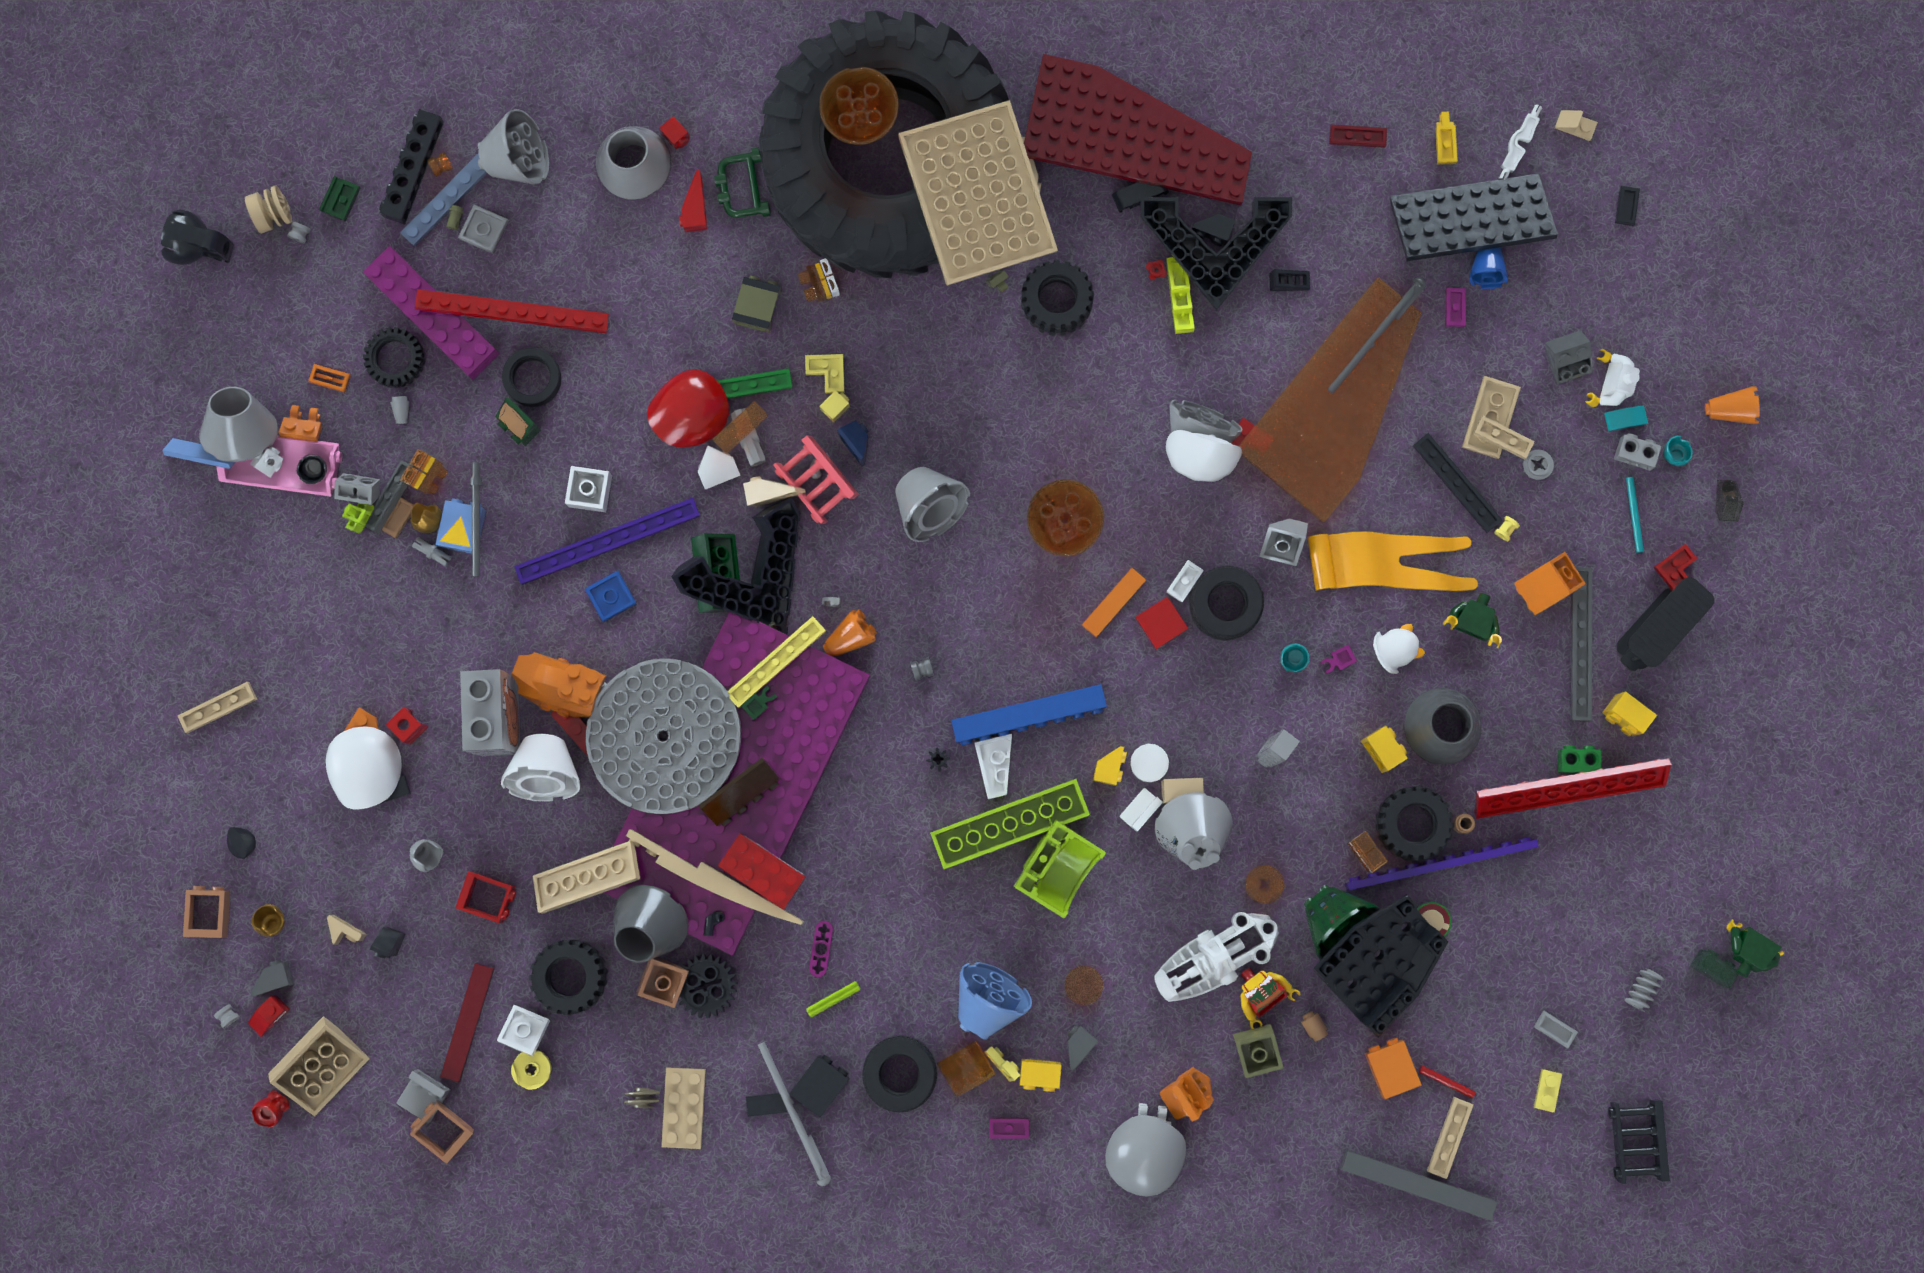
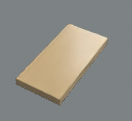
(1497, 402)

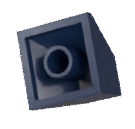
(855, 439)

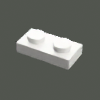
(1185, 581)

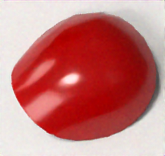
(689, 409)

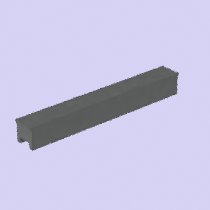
(1418, 1184)

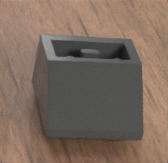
(1569, 356)

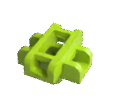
(358, 516)

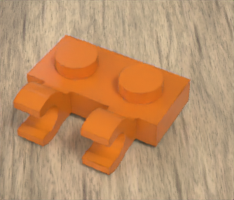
(301, 429)

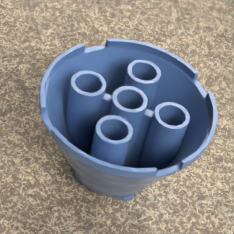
(989, 999)

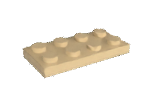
(683, 1108)

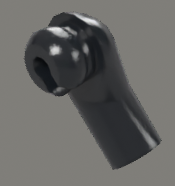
(712, 920)

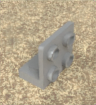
(420, 1093)

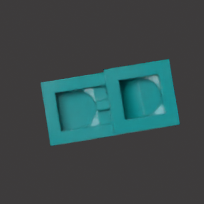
(1626, 418)

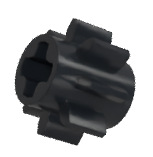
(933, 756)

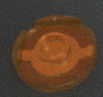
(1083, 985)

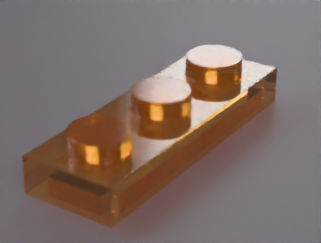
(740, 427)

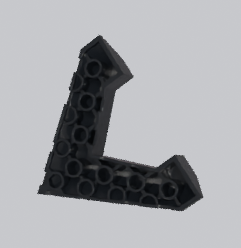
(1211, 271)
(771, 584)

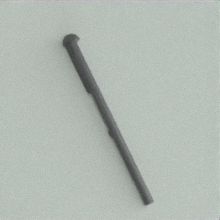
(1396, 313)

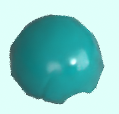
(1682, 453)
(1298, 655)

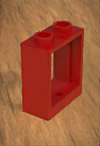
(467, 890)

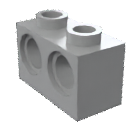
(1637, 456)
(357, 489)

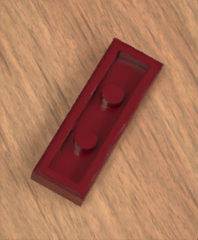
(1358, 136)

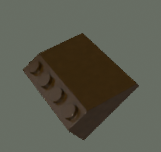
(740, 792)

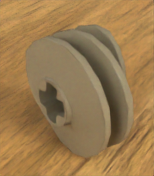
(642, 1098)

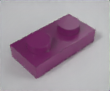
(1455, 307)
(1009, 1128)

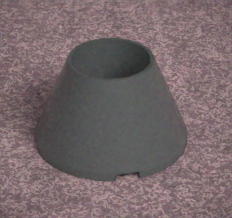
(1422, 736)
(648, 923)

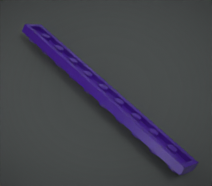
(607, 541)
(1449, 861)

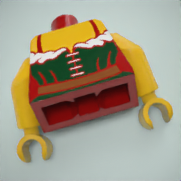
(1262, 993)

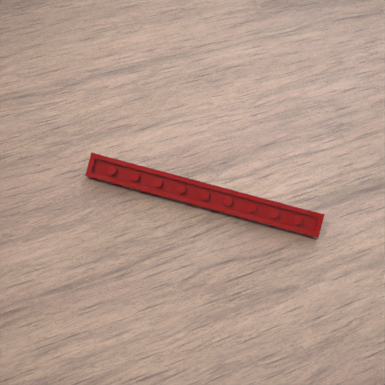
(511, 311)

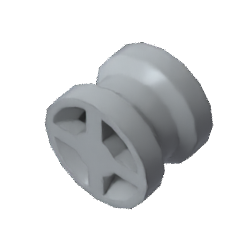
(298, 232)
(226, 1016)

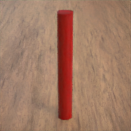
(1446, 1081)

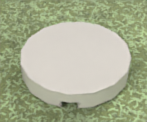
(1149, 763)

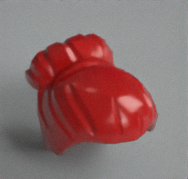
(270, 1109)

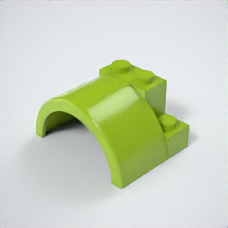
(1058, 867)

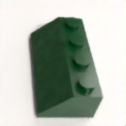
(721, 557)

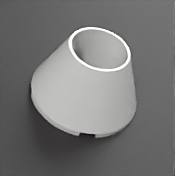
(541, 770)

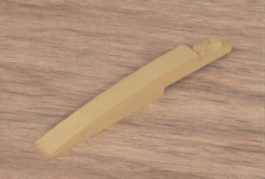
(711, 879)

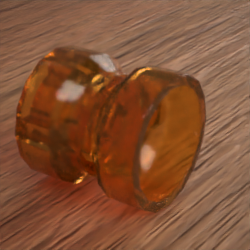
(444, 163)

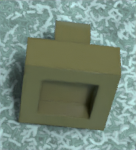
(998, 280)

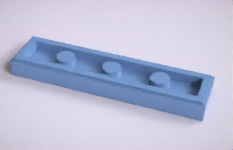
(193, 452)

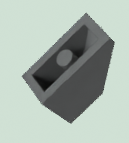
(273, 978)
(1079, 1045)

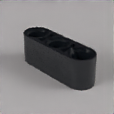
(1130, 196)

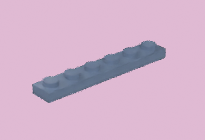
(440, 205)

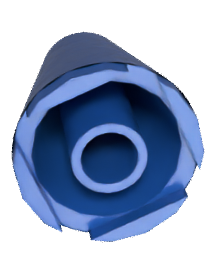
(1489, 269)

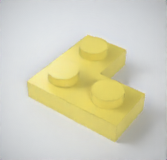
(829, 365)
(1007, 1068)

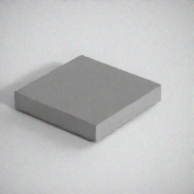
(483, 229)

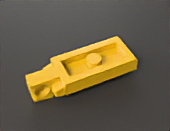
(1446, 140)

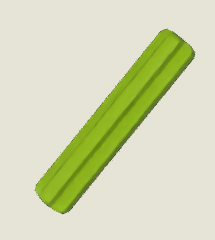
(833, 999)

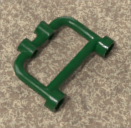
(721, 180)

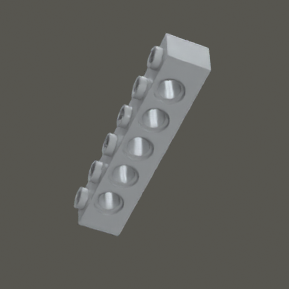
(1277, 749)

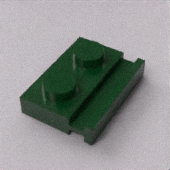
(339, 198)

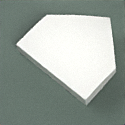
(716, 468)

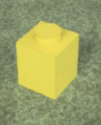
(835, 405)

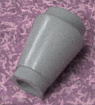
(400, 409)

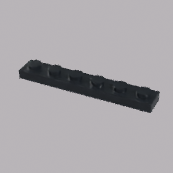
(1457, 483)

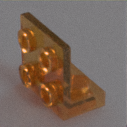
(966, 1069)

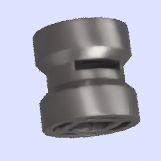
(922, 668)

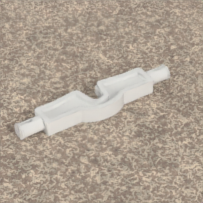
(1524, 134)

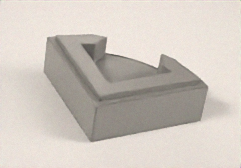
(831, 602)

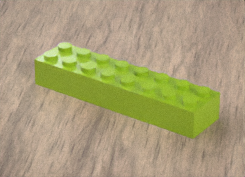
(1009, 824)

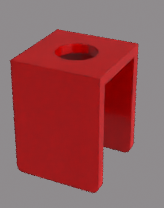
(412, 732)

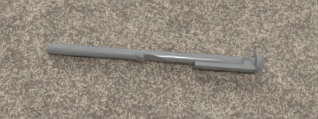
(808, 1142)

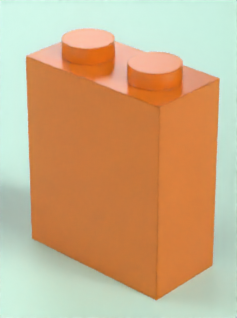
(1392, 1068)

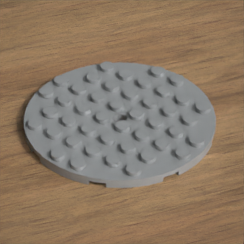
(626, 731)

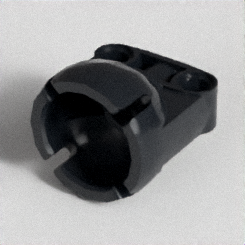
(192, 240)

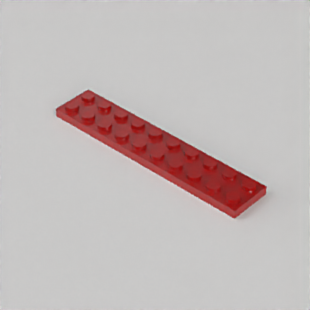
(1572, 788)

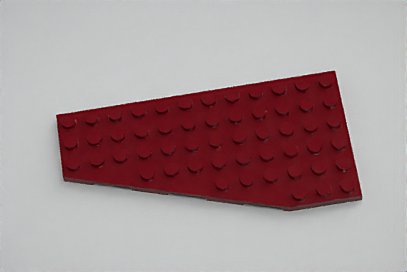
(1115, 130)

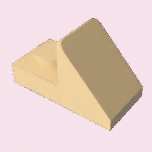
(1573, 123)
(339, 927)

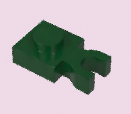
(757, 705)

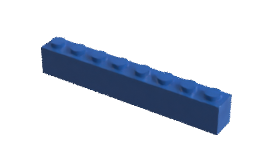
(1029, 713)

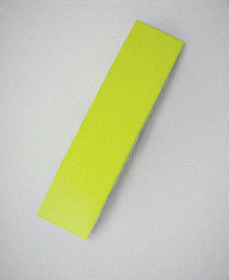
(1180, 297)

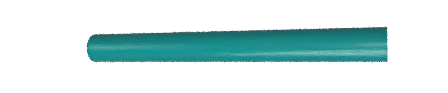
(1634, 514)

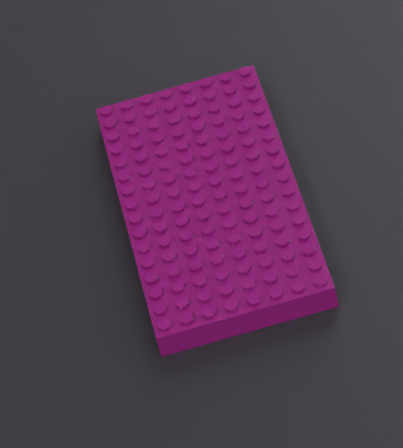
(797, 740)

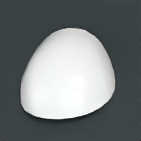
(1201, 455)
(363, 767)

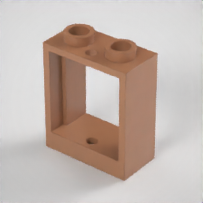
(223, 913)
(444, 1155)

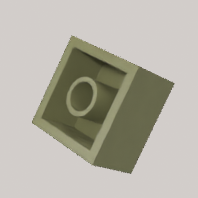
(1258, 1051)

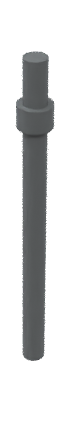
(475, 482)

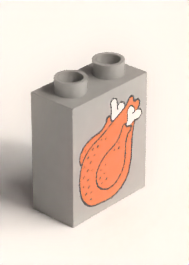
(489, 713)

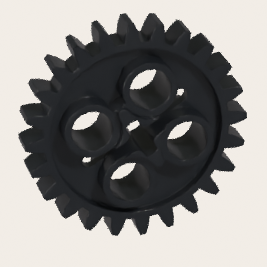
(711, 1002)

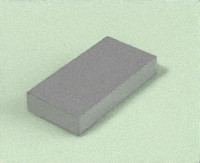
(1555, 1029)

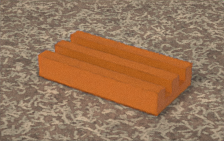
(344, 382)

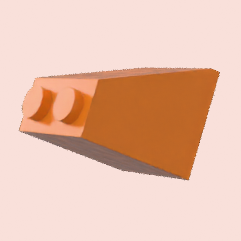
(1549, 583)

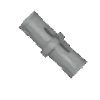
(431, 551)

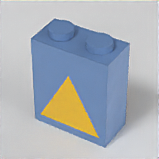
(456, 526)

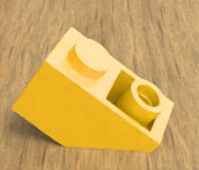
(1108, 767)

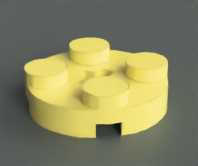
(526, 1079)

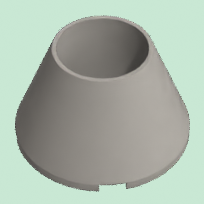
(641, 179)
(236, 426)
(929, 502)

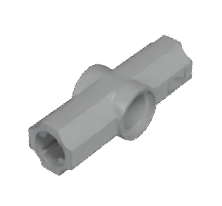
(751, 444)

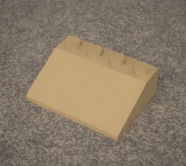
(318, 1066)

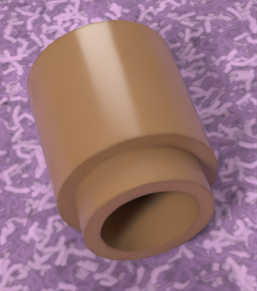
(1467, 819)
(1314, 1026)

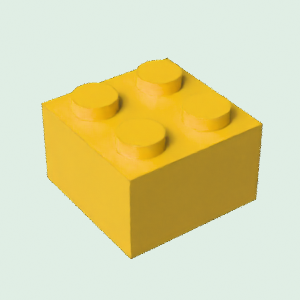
(1629, 714)
(1384, 749)
(1040, 1074)

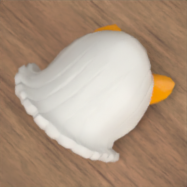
(1397, 648)

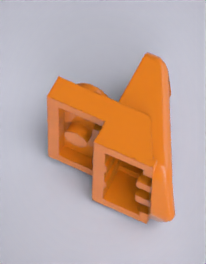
(1188, 1095)

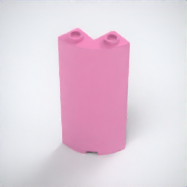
(286, 477)

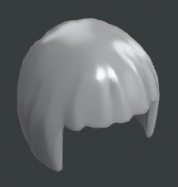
(425, 855)

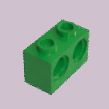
(1579, 763)

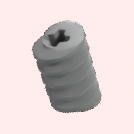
(1644, 989)

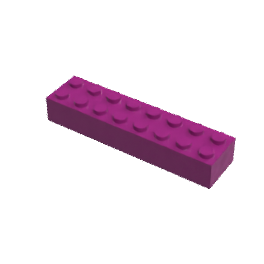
(447, 331)

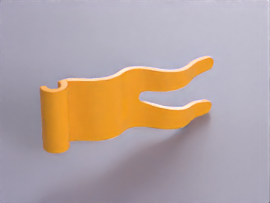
(1374, 557)

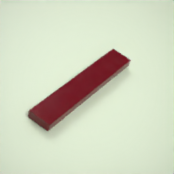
(467, 1022)

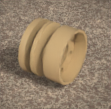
(265, 210)

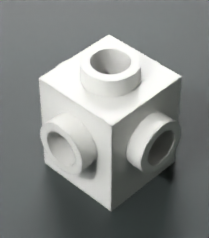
(268, 461)

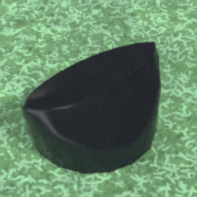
(240, 842)

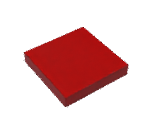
(1161, 623)

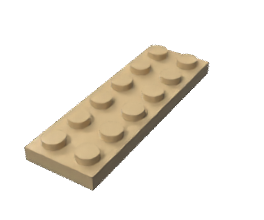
(586, 877)

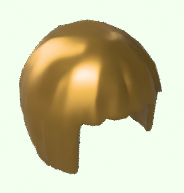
(425, 518)
(268, 920)

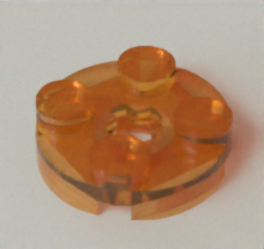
(1253, 883)

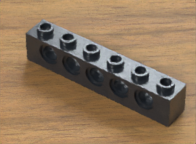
(414, 176)

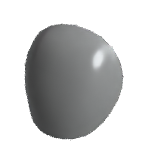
(1145, 1155)

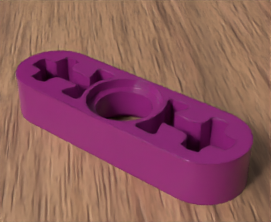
(828, 944)

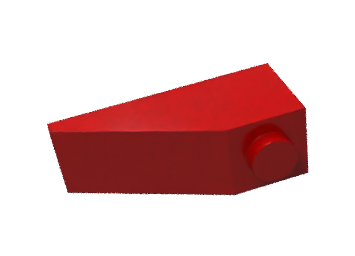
(693, 208)

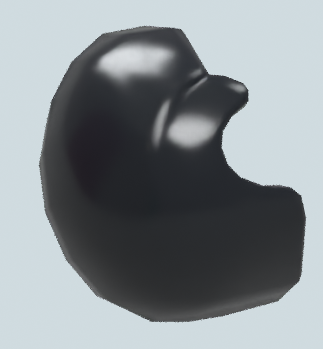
(311, 469)

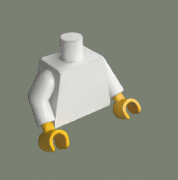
(1619, 380)

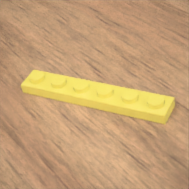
(776, 661)

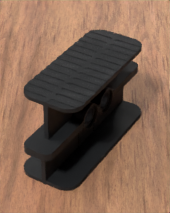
(1664, 624)

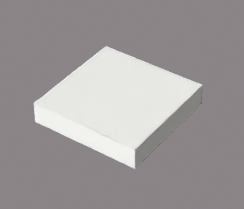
(523, 1030)

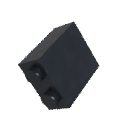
(820, 1085)

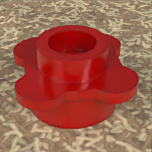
(1159, 264)

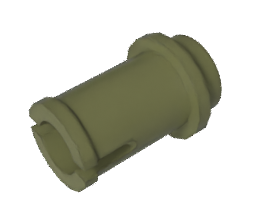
(454, 217)

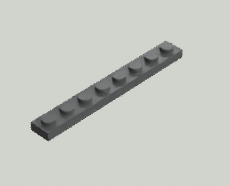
(1581, 649)

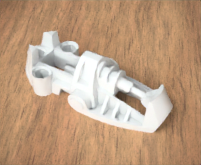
(1214, 959)

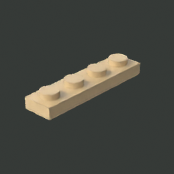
(217, 707)
(1450, 1137)

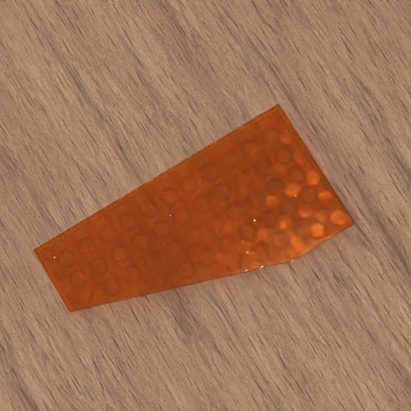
(1320, 440)

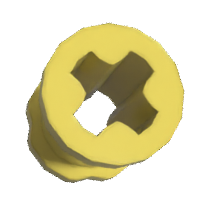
(1507, 528)

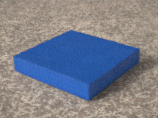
(610, 596)

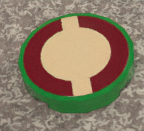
(1436, 916)

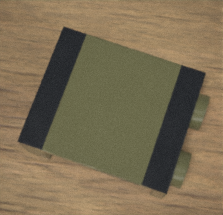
(756, 304)

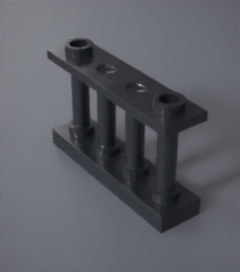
(1656, 1130)

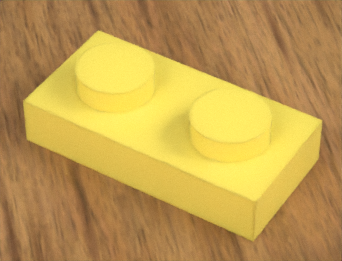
(1548, 1090)

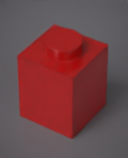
(675, 133)

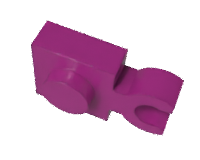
(1341, 658)

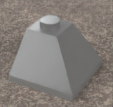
(1284, 541)

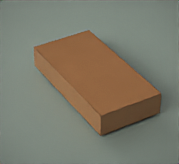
(398, 518)

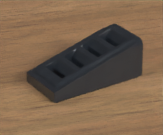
(1277, 276)

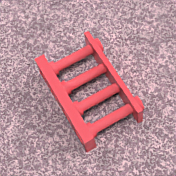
(834, 476)

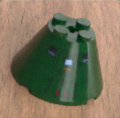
(1333, 915)

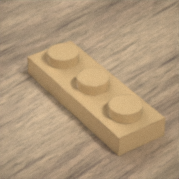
(1503, 437)

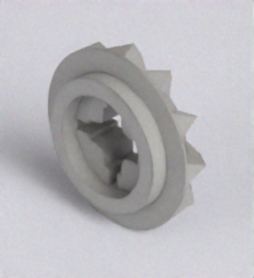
(1547, 464)

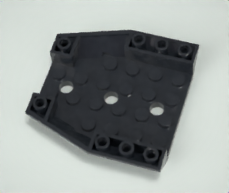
(1394, 978)

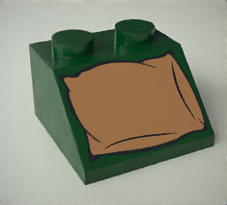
(517, 422)

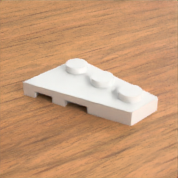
(994, 764)

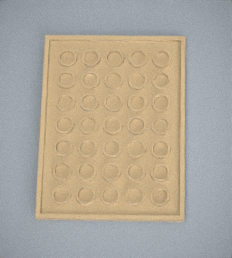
(977, 192)

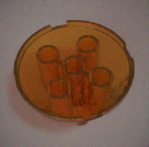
(859, 105)
(1067, 501)

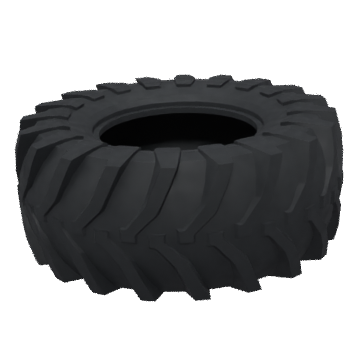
(815, 202)

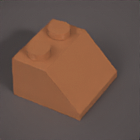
(662, 982)

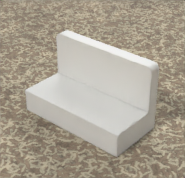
(1140, 809)

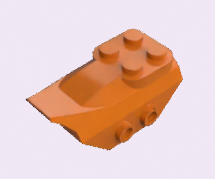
(558, 684)

